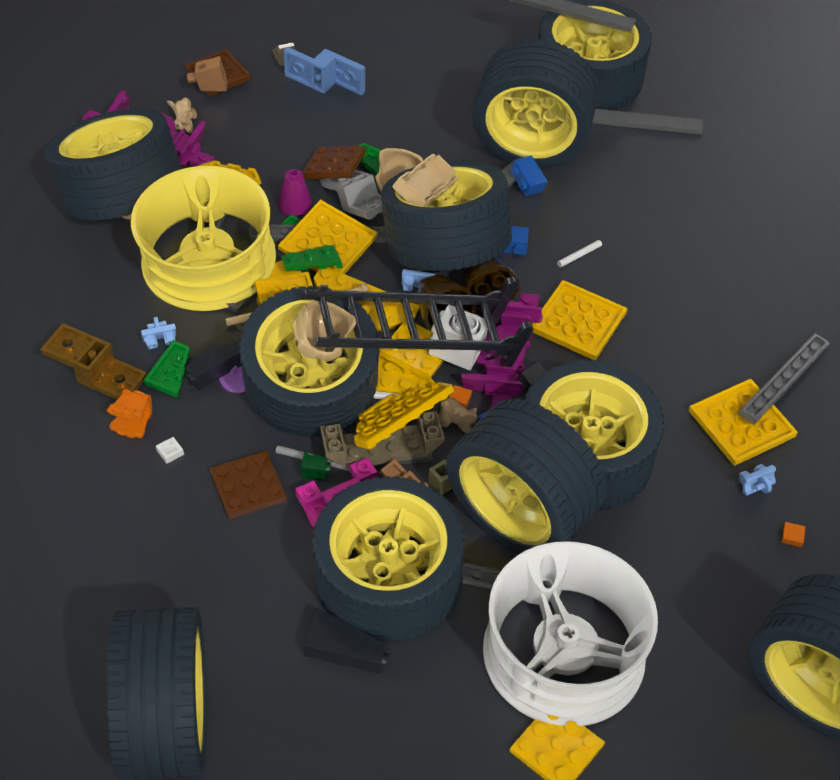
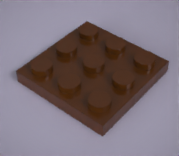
(235, 72)
(334, 162)
(247, 484)

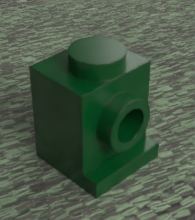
(315, 467)

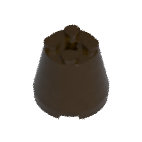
(488, 278)
(440, 285)

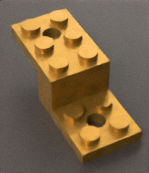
(92, 361)

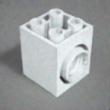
(453, 331)

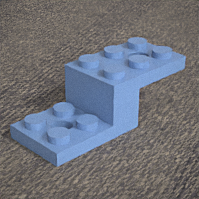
(324, 71)

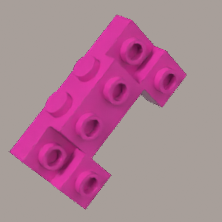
(314, 500)

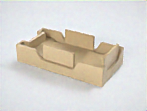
(426, 181)

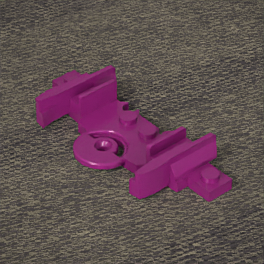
(187, 146)
(501, 381)

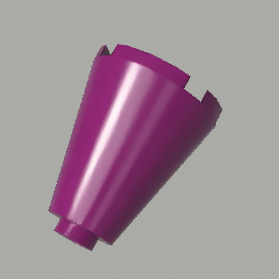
(294, 195)

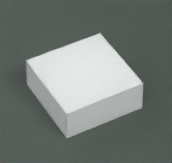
(169, 450)

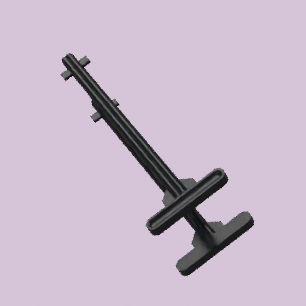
(491, 305)

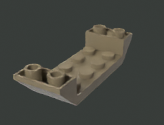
(402, 445)

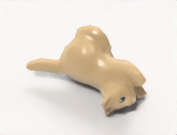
(184, 114)
(455, 413)

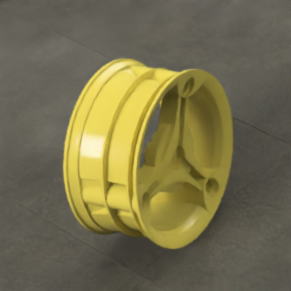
(208, 266)

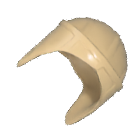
(393, 162)
(310, 324)

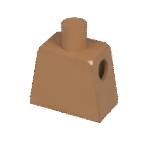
(209, 75)

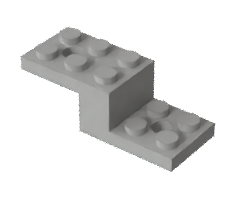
(357, 194)

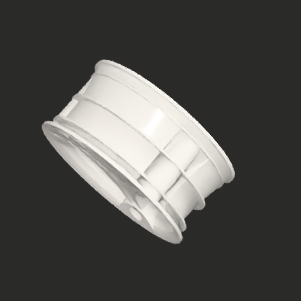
(568, 642)

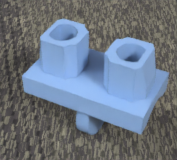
(411, 278)
(157, 331)
(759, 480)

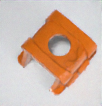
(132, 413)

